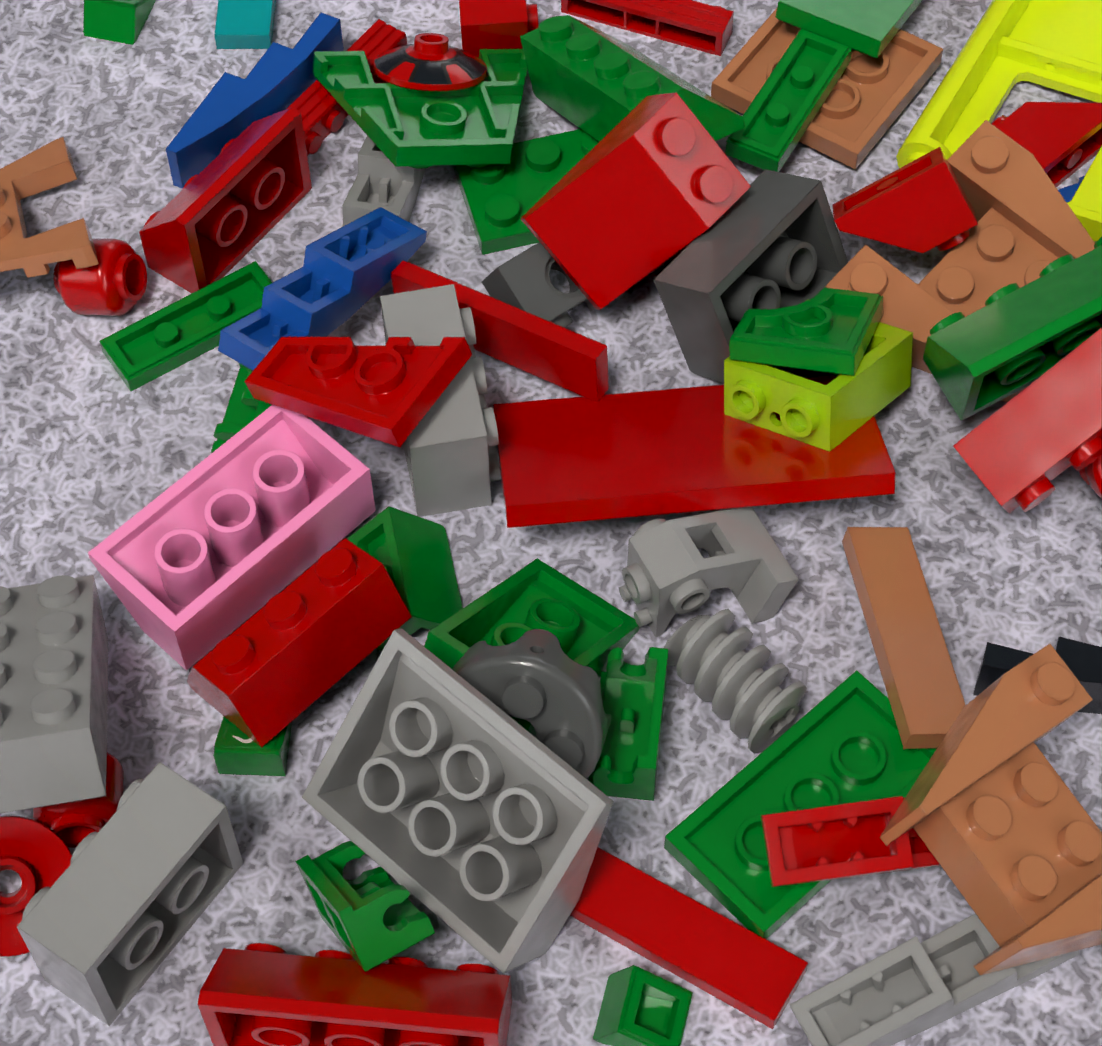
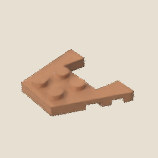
(25, 177)

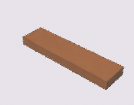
(904, 633)

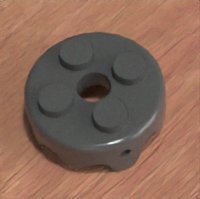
(546, 688)

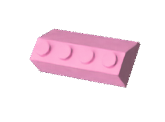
(234, 532)

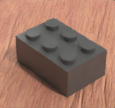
(761, 254)

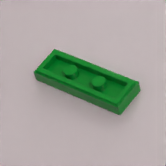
(789, 101)
(184, 327)

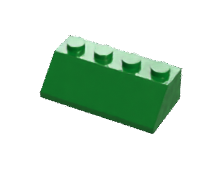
(602, 79)
(1016, 333)

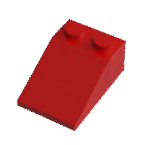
(636, 199)

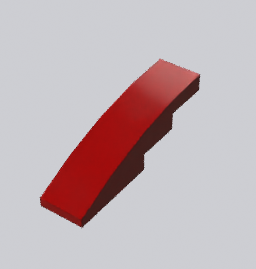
(839, 843)

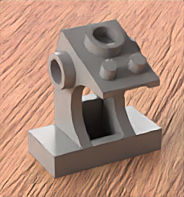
(672, 577)

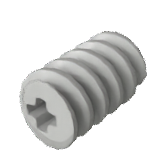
(735, 678)

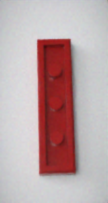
(522, 337)
(688, 939)

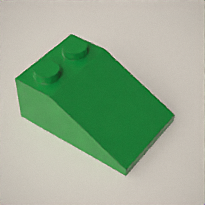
(536, 600)

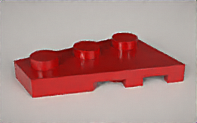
(359, 388)

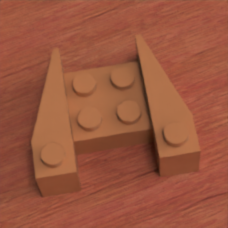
(1017, 235)
(1009, 821)

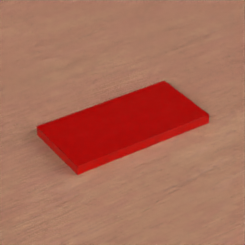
(668, 457)

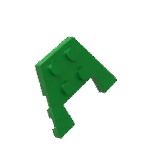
(431, 127)

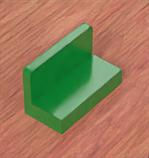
(418, 563)

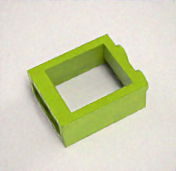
(816, 411)

